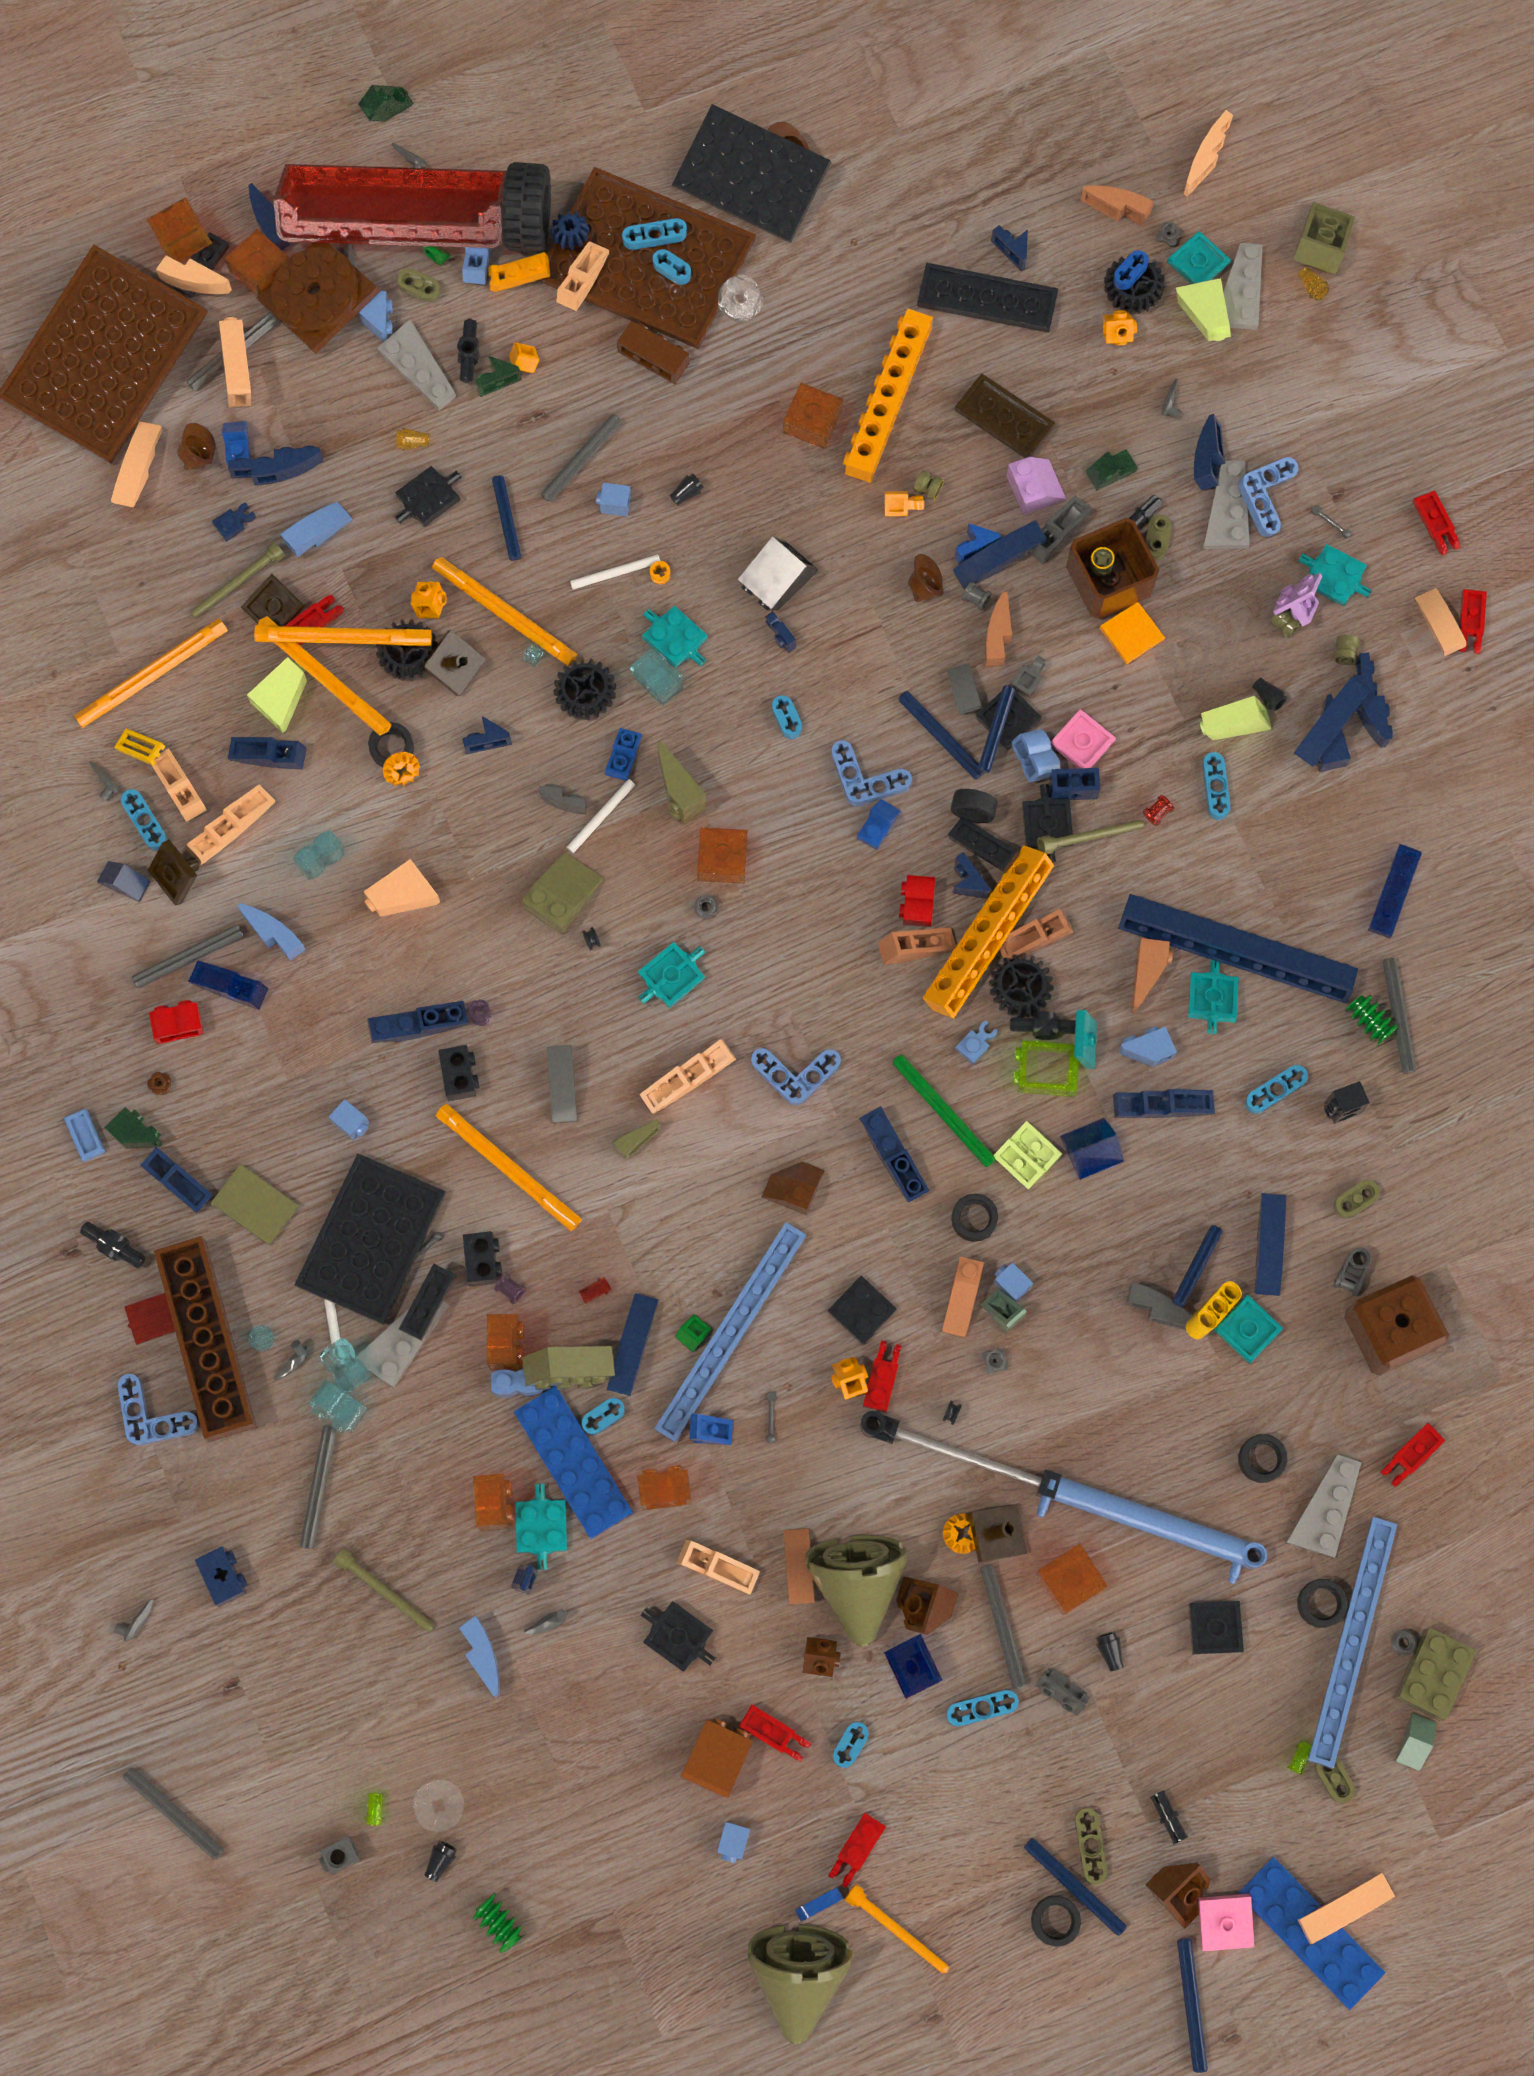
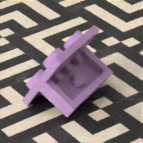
(1300, 599)

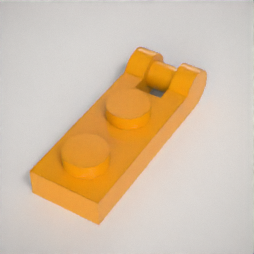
(519, 272)

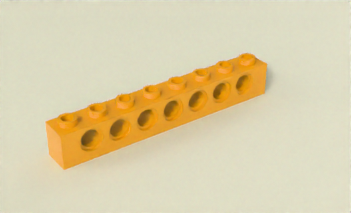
(913, 324)
(988, 932)

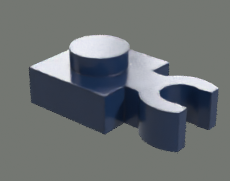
(230, 523)
(783, 636)

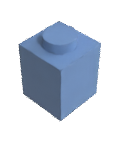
(614, 499)
(349, 1120)
(1012, 1281)
(733, 1842)

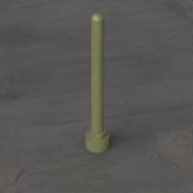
(271, 554)
(1049, 844)
(346, 1561)

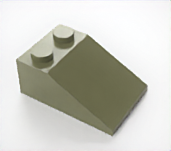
(1324, 238)
(682, 792)
(561, 893)

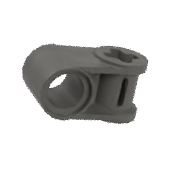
(1352, 1275)

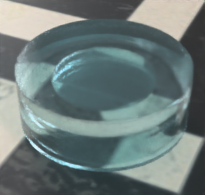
(261, 1338)

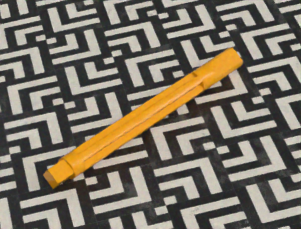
(504, 611)
(405, 637)
(150, 673)
(333, 684)
(509, 1168)

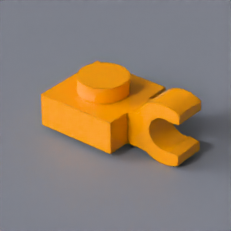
(897, 503)

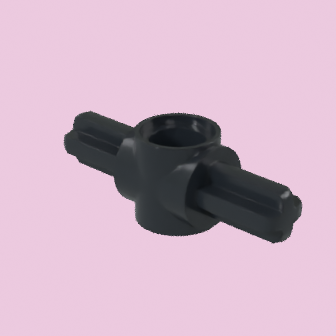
(468, 341)
(1043, 1025)
(112, 1245)

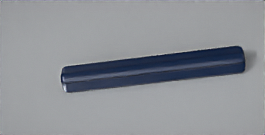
(506, 518)
(996, 729)
(1197, 1266)

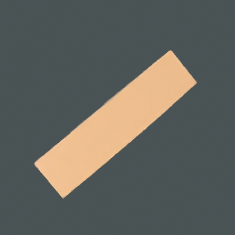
(1206, 156)
(136, 464)
(230, 824)
(687, 1077)
(1346, 1908)

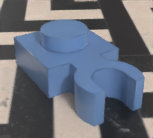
(974, 1044)

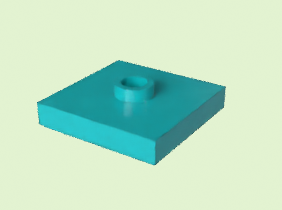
(1198, 259)
(1085, 1039)
(1248, 1329)

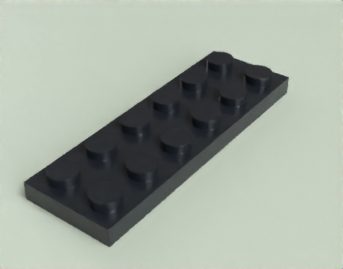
(987, 297)

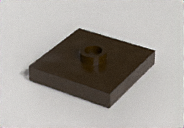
(274, 601)

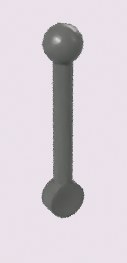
(1316, 510)
(436, 1237)
(771, 1397)

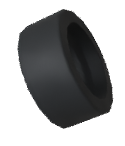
(395, 728)
(974, 805)
(974, 1199)
(1280, 1451)
(1302, 1603)
(1075, 1921)

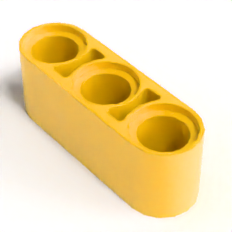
(1213, 1310)

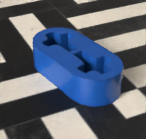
(1134, 272)
(819, 1904)

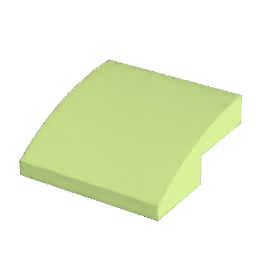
(1027, 1155)

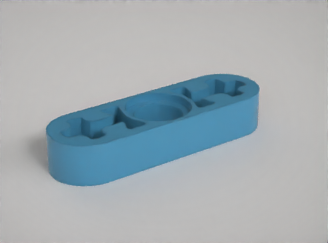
(637, 230)
(1220, 769)
(143, 811)
(1265, 1104)
(998, 1697)

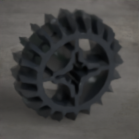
(1150, 282)
(406, 668)
(570, 678)
(1016, 976)

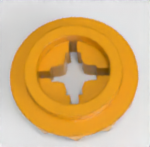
(396, 762)
(950, 1534)

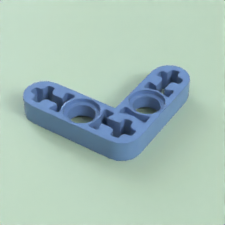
(1260, 485)
(858, 783)
(800, 1081)
(149, 1425)

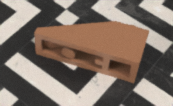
(915, 945)
(1150, 965)
(962, 1297)

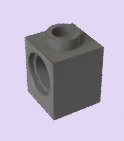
(351, 1856)

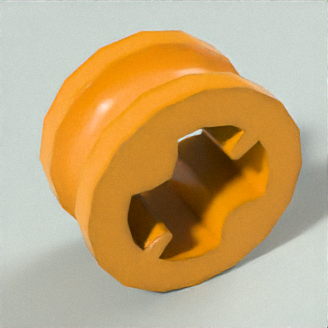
(663, 566)

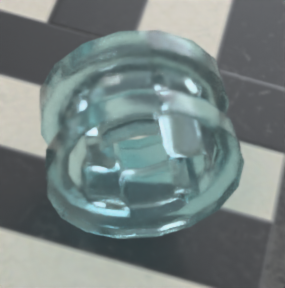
(533, 654)

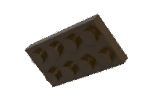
(1004, 416)

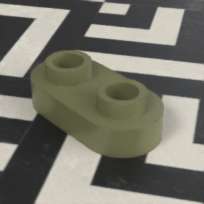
(420, 285)
(1158, 535)
(1356, 1200)
(1336, 1777)

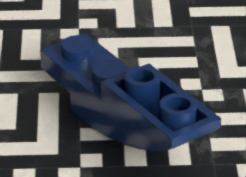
(285, 465)
(1373, 709)
(417, 1023)
(893, 1154)

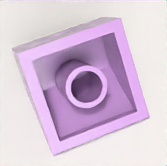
(1034, 484)

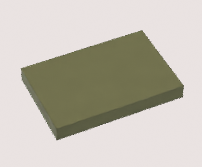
(255, 1204)

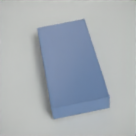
(84, 1135)

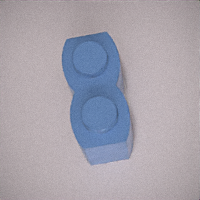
(1035, 755)
(510, 1383)

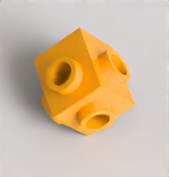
(1119, 327)
(428, 600)
(849, 1377)

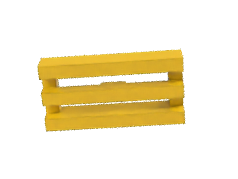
(152, 753)

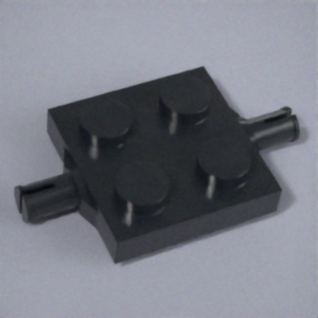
(427, 496)
(1046, 817)
(678, 1636)

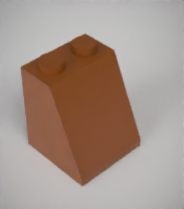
(717, 1757)

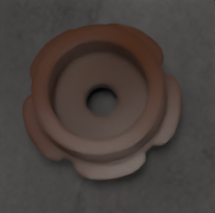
(159, 1089)

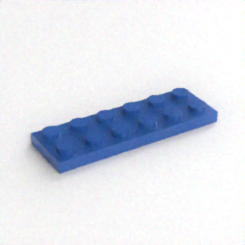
(573, 1462)
(1333, 1959)

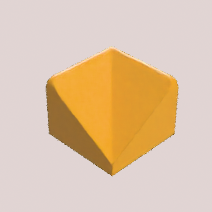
(524, 357)

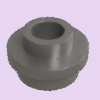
(702, 900)
(1411, 1639)

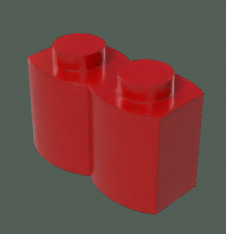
(918, 900)
(176, 1022)

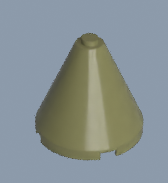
(858, 1580)
(799, 1974)

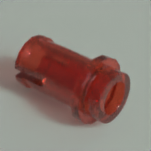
(595, 1290)

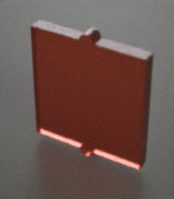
(150, 1319)

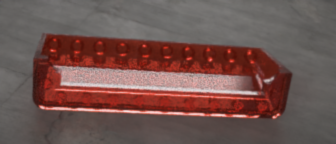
(390, 206)

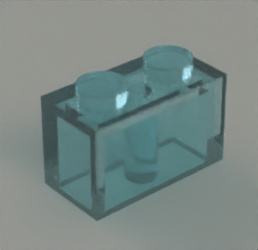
(657, 677)

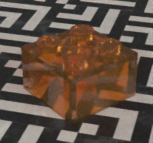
(179, 230)
(255, 262)
(812, 415)
(722, 855)
(504, 1342)
(664, 1488)
(492, 1502)
(1071, 1579)

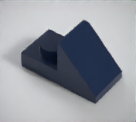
(1013, 249)
(492, 738)
(973, 884)

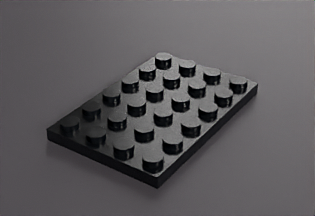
(751, 173)
(370, 1239)

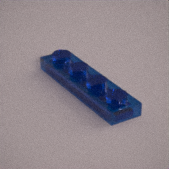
(1394, 891)

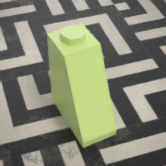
(1206, 308)
(279, 693)
(1235, 719)

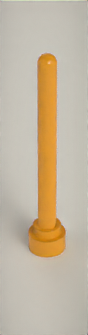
(858, 1898)

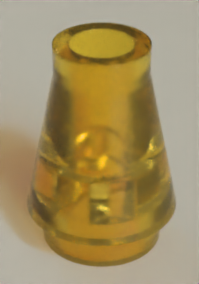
(1314, 284)
(410, 439)

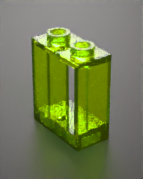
(1023, 1086)

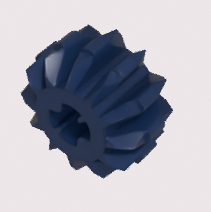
(577, 234)

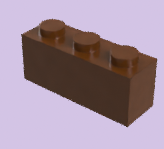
(653, 352)

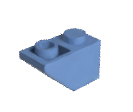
(376, 316)
(1151, 1048)

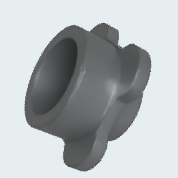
(1173, 229)
(1001, 1361)

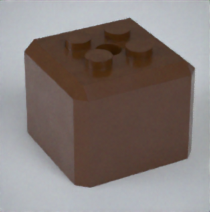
(1132, 568)
(1379, 1337)

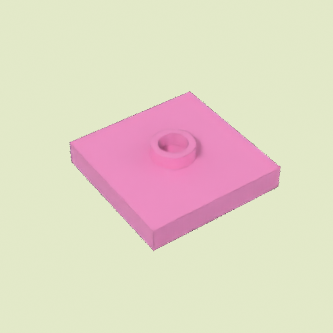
(1082, 740)
(1226, 1922)

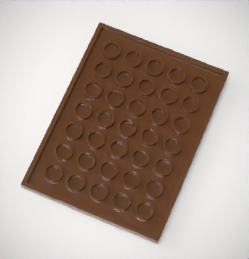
(628, 279)
(102, 353)

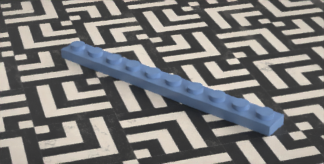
(730, 1332)
(1352, 1643)

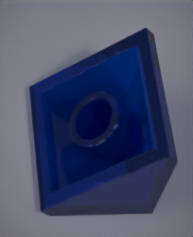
(1092, 1148)
(913, 1666)

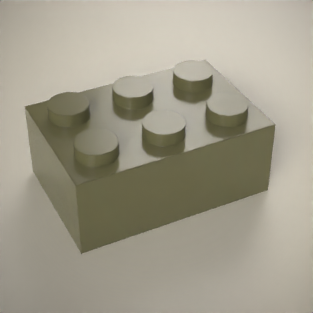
(568, 1367)
(1434, 1674)

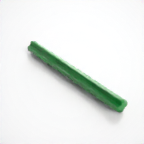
(944, 1110)

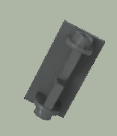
(1071, 1699)

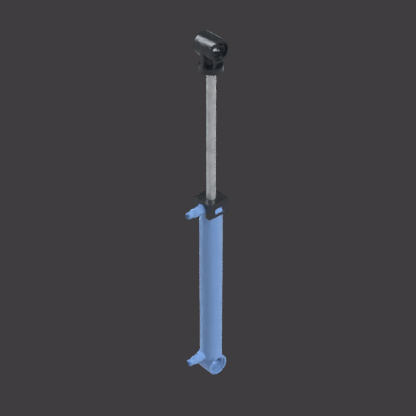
(1092, 1500)

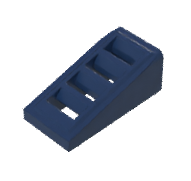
(524, 1579)

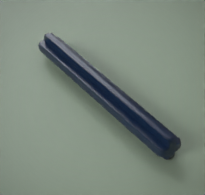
(940, 734)
(1075, 1886)
(1192, 2005)

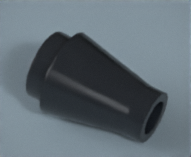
(687, 489)
(1269, 694)
(1110, 1649)
(440, 1859)

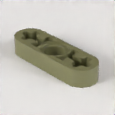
(1100, 1851)

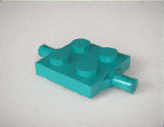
(1339, 574)
(674, 637)
(671, 975)
(1213, 997)
(541, 1526)

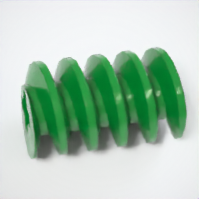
(1371, 1018)
(498, 1923)

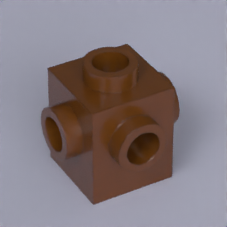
(820, 1657)

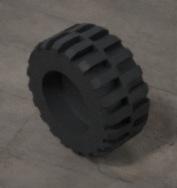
(526, 207)

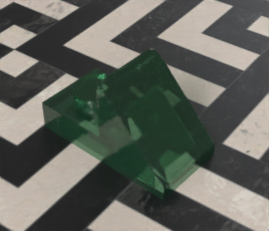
(502, 376)
(1111, 469)

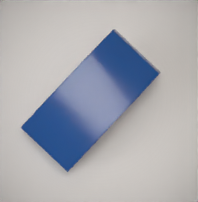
(623, 754)

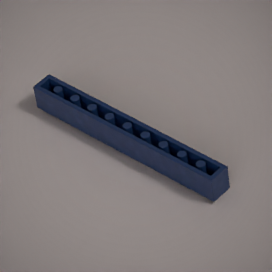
(1238, 948)

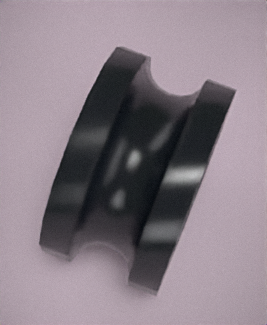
(591, 938)
(952, 1412)

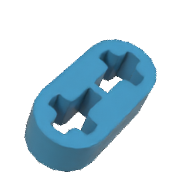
(670, 268)
(782, 719)
(607, 1421)
(856, 1748)

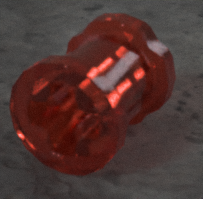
(1158, 810)

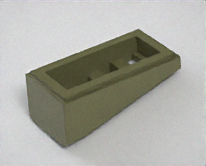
(634, 1140)

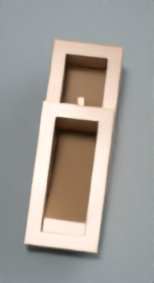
(582, 276)
(192, 277)
(1441, 622)
(178, 785)
(718, 1567)

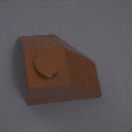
(794, 1186)
(925, 1604)
(1179, 1889)

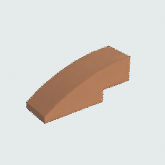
(1118, 203)
(998, 633)
(1036, 935)
(798, 1578)

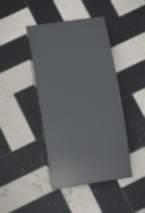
(964, 689)
(555, 796)

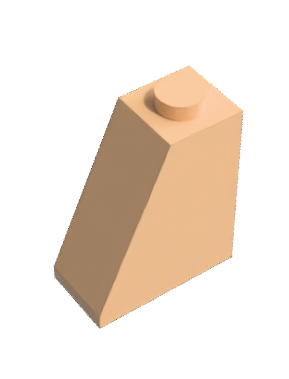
(401, 892)

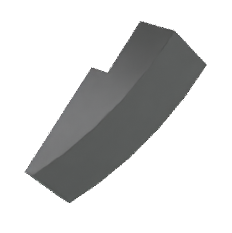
(1061, 527)
(562, 1084)
(1159, 1306)

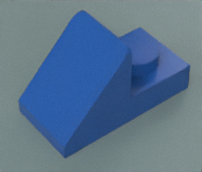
(236, 440)
(979, 538)
(878, 824)
(710, 1430)

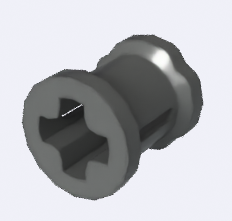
(976, 595)

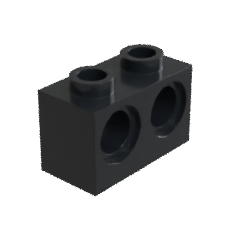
(452, 1074)
(1346, 1102)
(476, 1259)

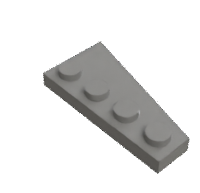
(1243, 287)
(413, 360)
(1229, 514)
(395, 1350)
(1325, 1515)

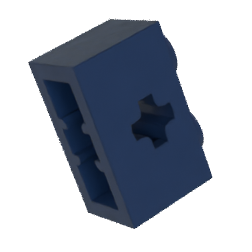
(1075, 783)
(210, 1567)

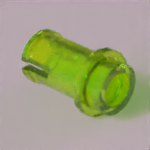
(1300, 1758)
(374, 1809)

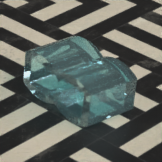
(314, 858)
(347, 1369)
(337, 1406)

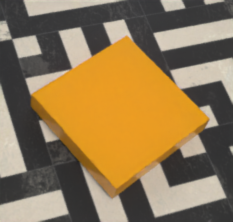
(1132, 633)

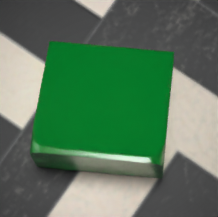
(436, 254)
(693, 1333)

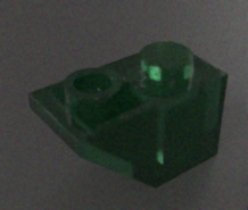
(384, 102)
(131, 1132)

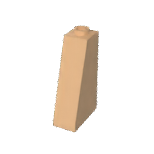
(235, 362)

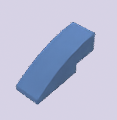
(476, 265)
(315, 528)
(272, 931)
(482, 1655)

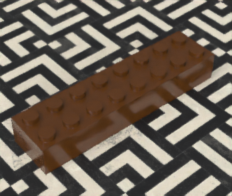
(205, 1339)

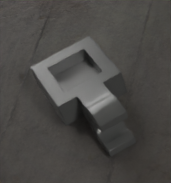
(1028, 678)

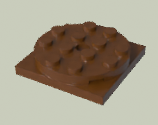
(323, 314)

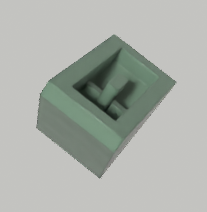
(1003, 1310)
(1416, 1742)

